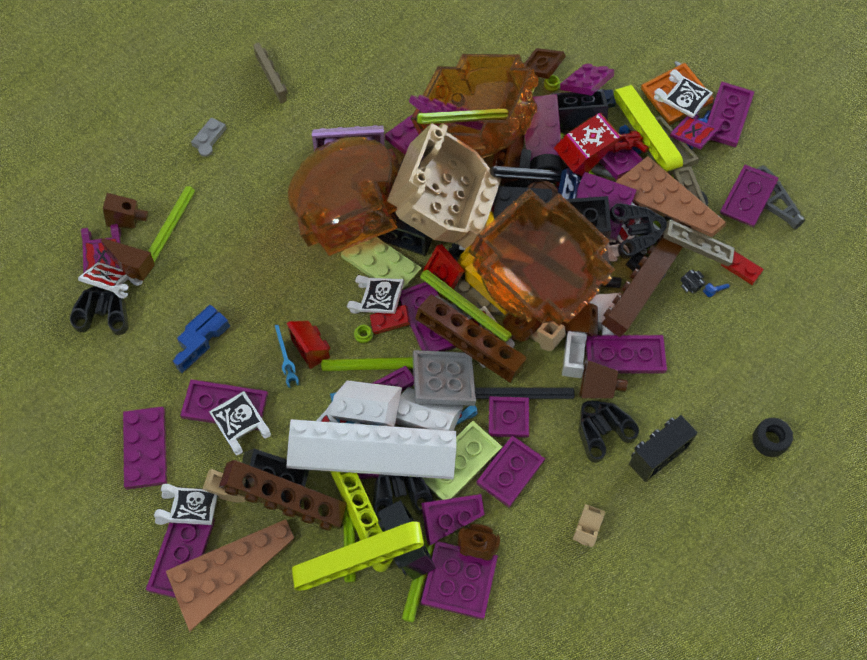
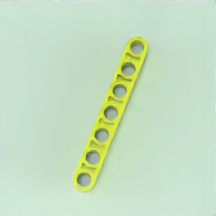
(646, 124)
(356, 512)
(357, 556)

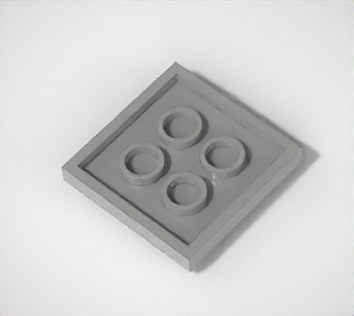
(443, 378)

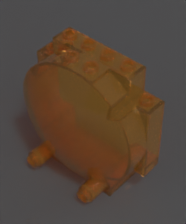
(486, 84)
(344, 193)
(541, 259)

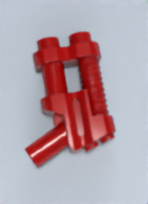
(630, 140)

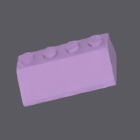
(324, 136)

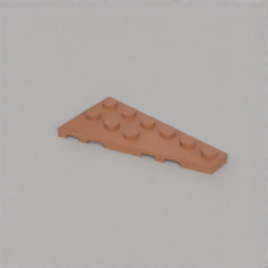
(668, 197)
(217, 575)

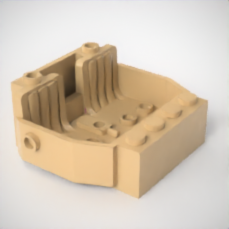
(429, 185)

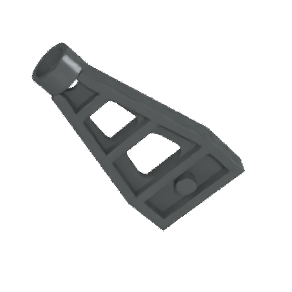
(787, 213)

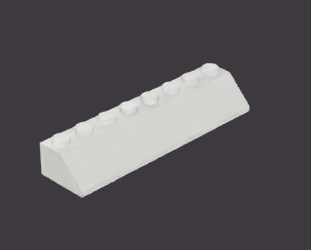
(371, 449)

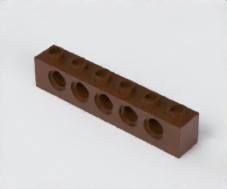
(470, 338)
(233, 484)

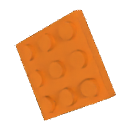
(669, 113)

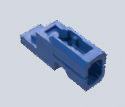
(197, 334)

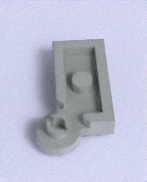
(208, 136)

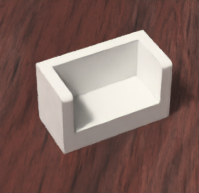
(574, 354)

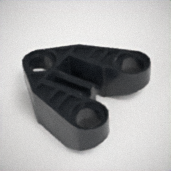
(634, 214)
(97, 301)
(616, 419)
(383, 494)

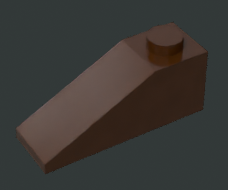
(131, 260)

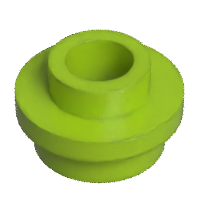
(552, 83)
(363, 329)

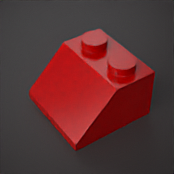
(308, 342)

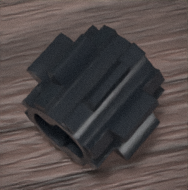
(692, 281)

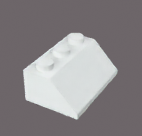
(366, 403)
(426, 415)

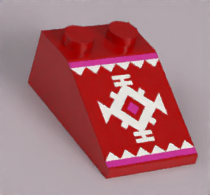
(587, 144)

